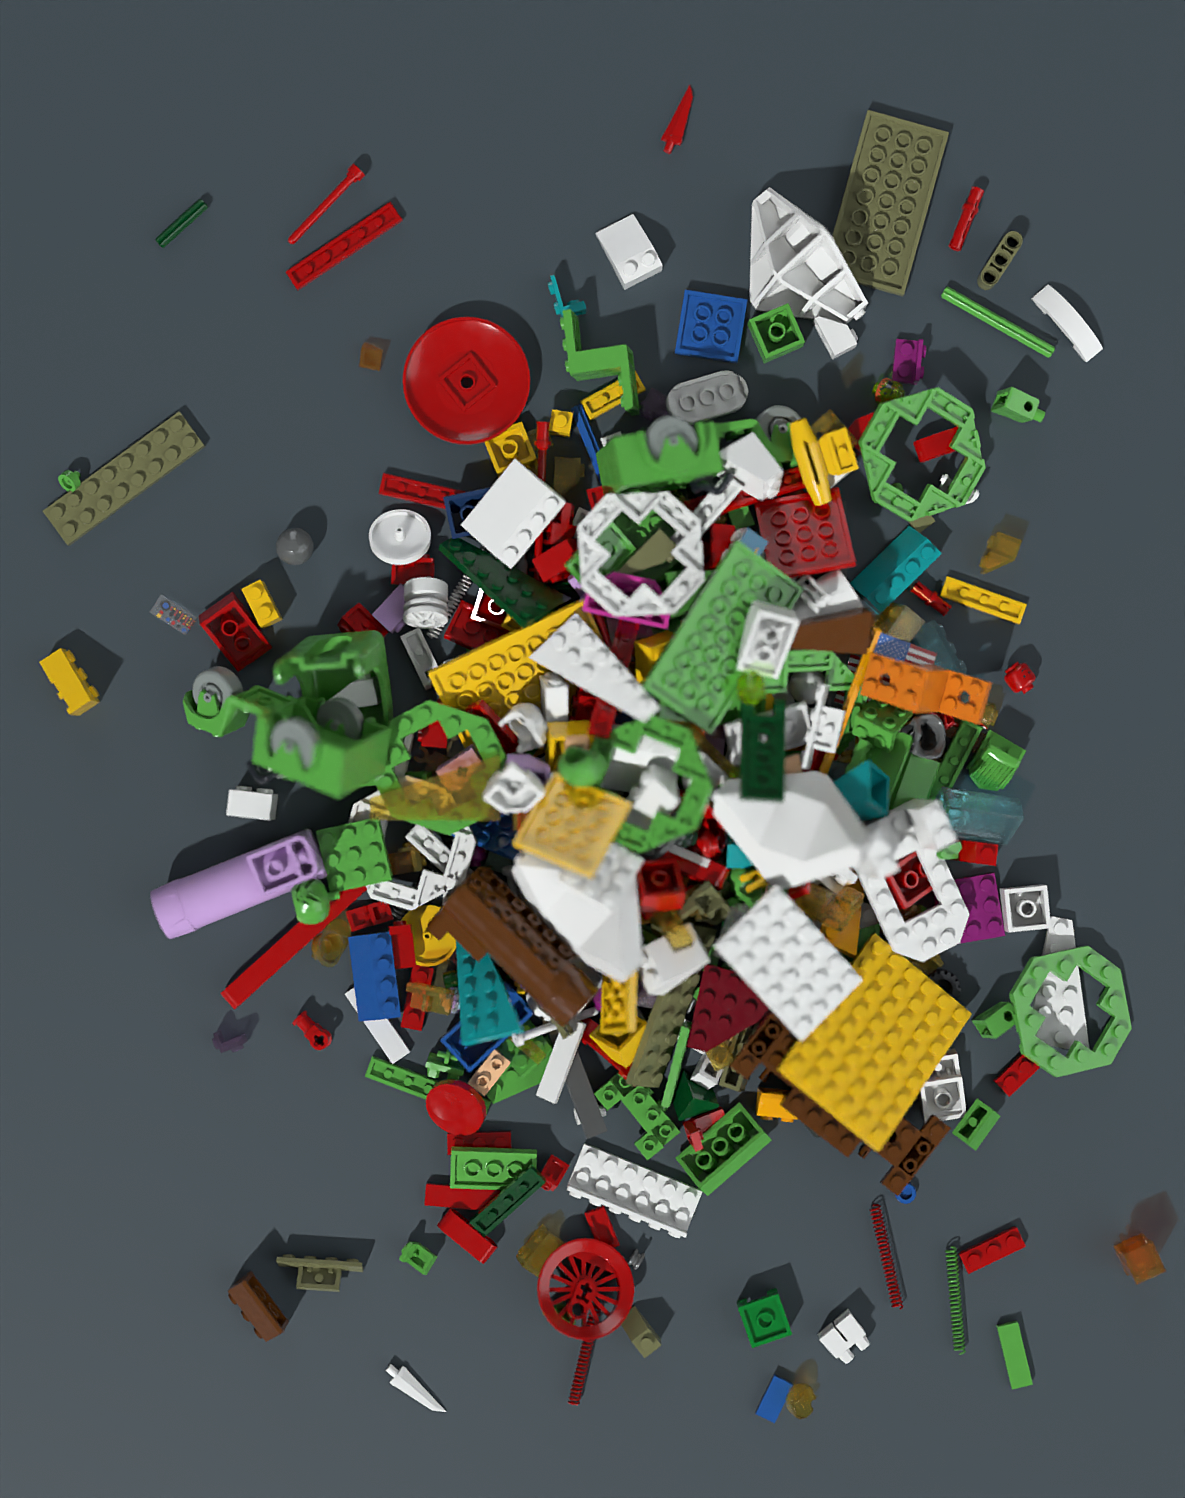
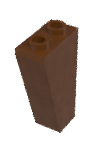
(836, 632)

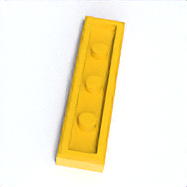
(982, 600)

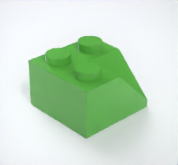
(776, 333)

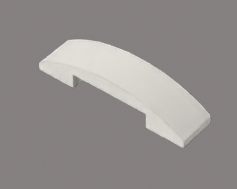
(1069, 322)

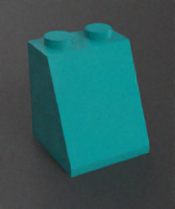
(865, 791)

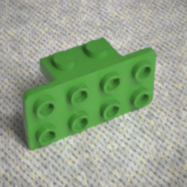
(889, 763)

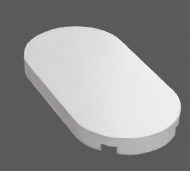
(707, 397)

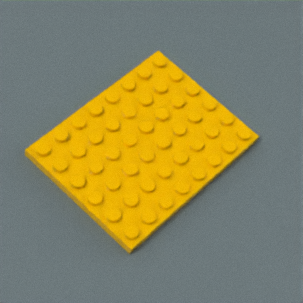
(503, 671)
(876, 1044)

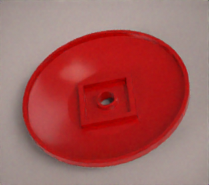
(461, 350)

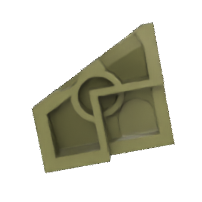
(706, 905)

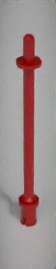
(542, 444)

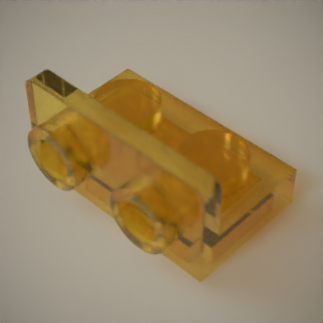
(537, 1249)

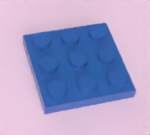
(711, 326)

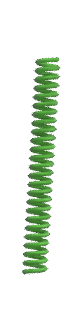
(954, 1302)

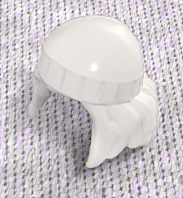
(528, 725)

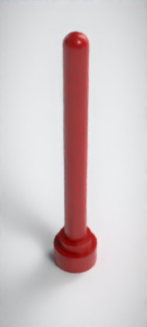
(353, 175)

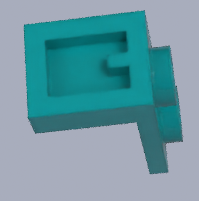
(577, 307)

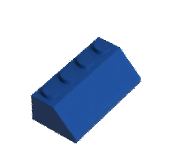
(374, 976)

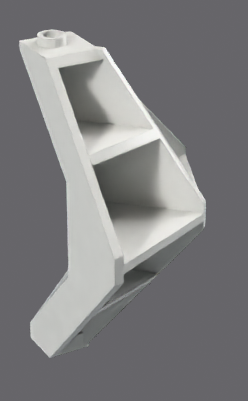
(798, 264)
(795, 839)
(595, 936)

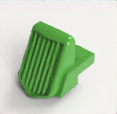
(994, 762)

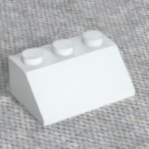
(652, 794)

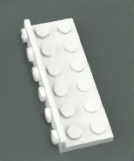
(633, 1190)

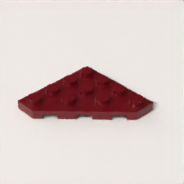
(723, 1008)

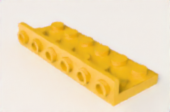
(618, 1005)

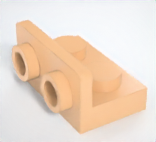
(489, 1072)

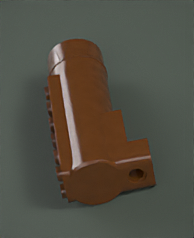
(493, 920)

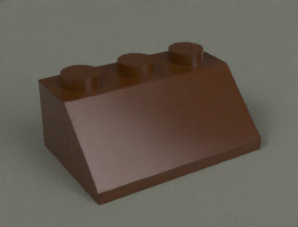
(258, 1307)

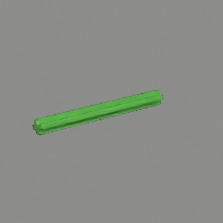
(998, 322)

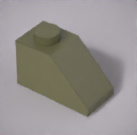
(641, 1332)

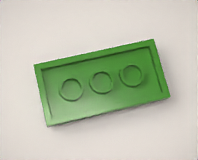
(488, 1166)

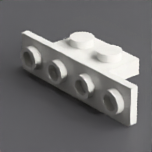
(824, 729)

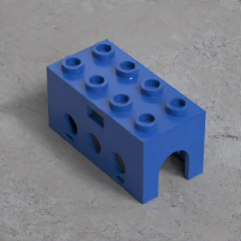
(473, 1054)

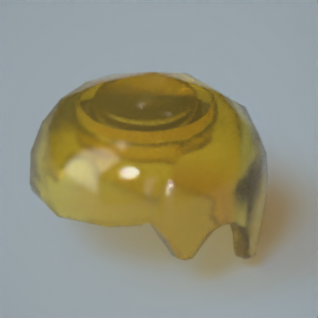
(799, 1400)

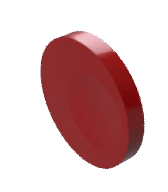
(456, 1107)

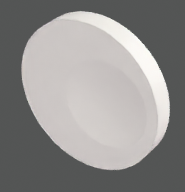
(400, 536)

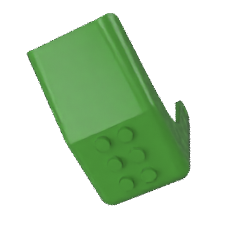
(333, 662)

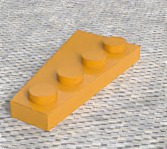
(847, 940)

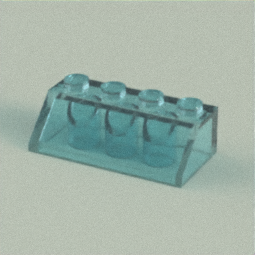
(981, 815)

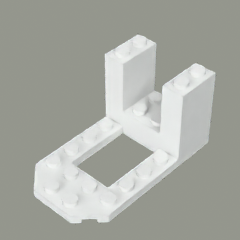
(922, 828)

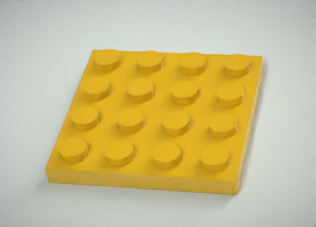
(573, 825)

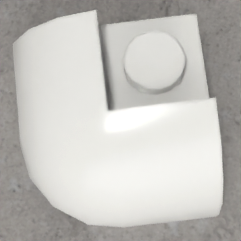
(513, 789)

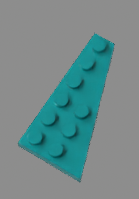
(483, 1000)

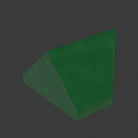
(692, 1098)

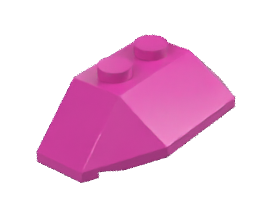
(628, 586)

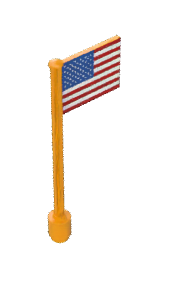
(886, 646)

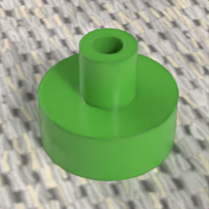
(70, 480)

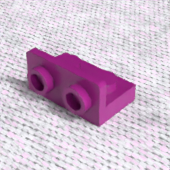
(907, 361)

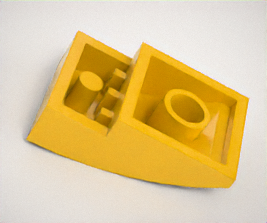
(511, 445)

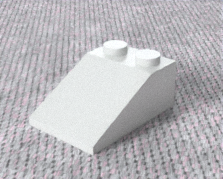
(629, 251)
(766, 639)
(665, 969)

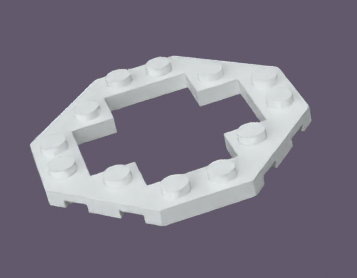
(644, 600)
(431, 883)

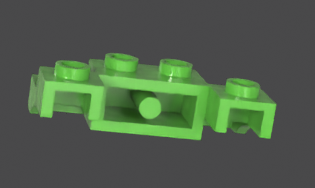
(644, 1108)

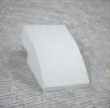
(944, 1090)

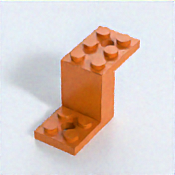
(925, 688)

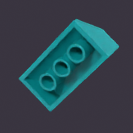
(895, 569)

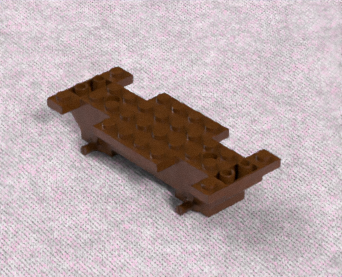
(905, 1150)

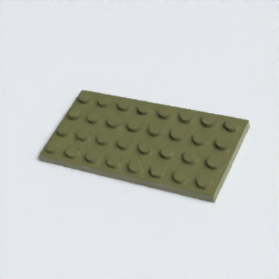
(887, 199)

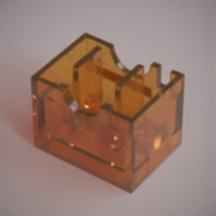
(1139, 1258)

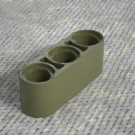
(1007, 253)

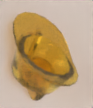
(330, 944)

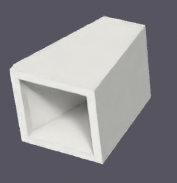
(752, 467)

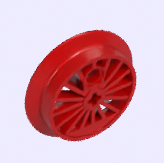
(597, 1255)

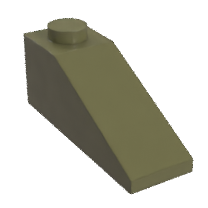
(652, 553)

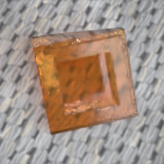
(370, 357)

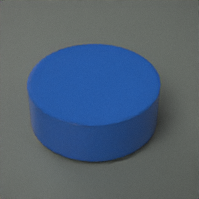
(907, 1195)

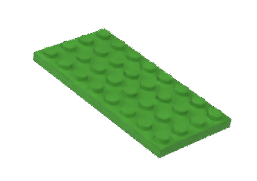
(700, 661)

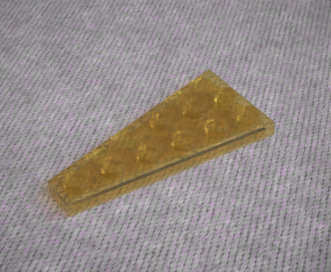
(442, 797)

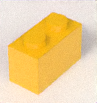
(261, 604)

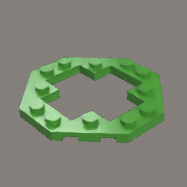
(879, 466)
(836, 676)
(453, 722)
(687, 763)
(1111, 1001)

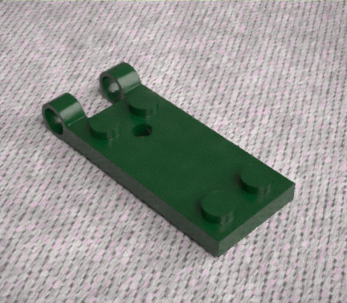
(762, 762)

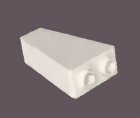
(554, 698)

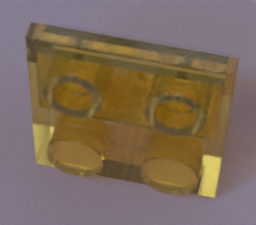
(899, 622)

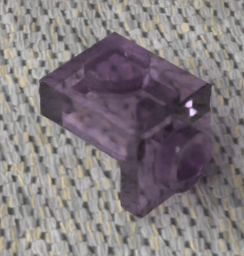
(234, 1044)

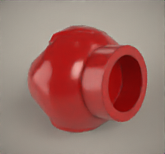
(708, 845)

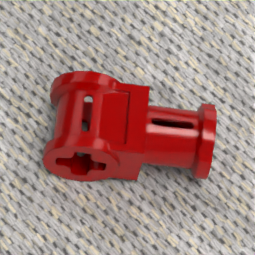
(313, 1031)

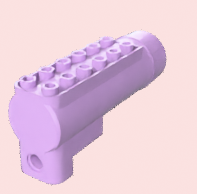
(237, 884)

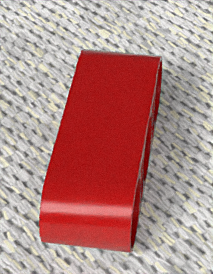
(935, 445)
(466, 1236)

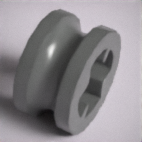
(635, 1259)

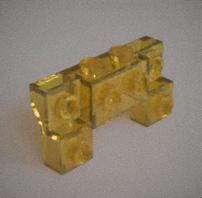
(828, 907)

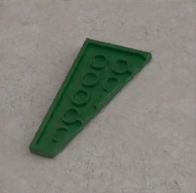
(511, 589)

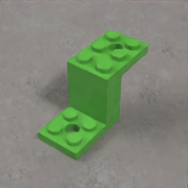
(600, 362)

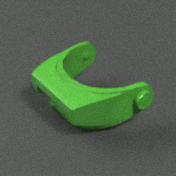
(950, 851)

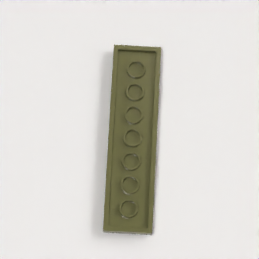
(124, 478)
(665, 1024)

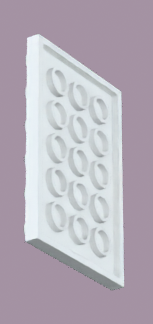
(788, 962)

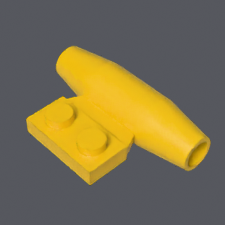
(817, 459)

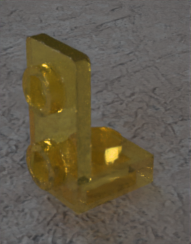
(829, 423)

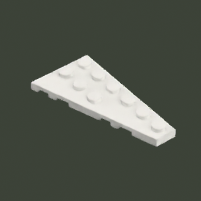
(586, 661)
(1058, 999)

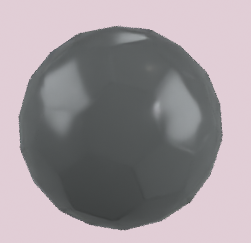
(294, 546)

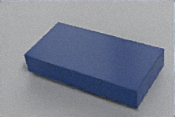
(773, 1398)

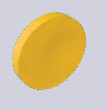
(427, 948)

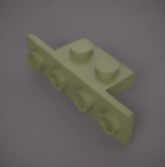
(319, 1274)

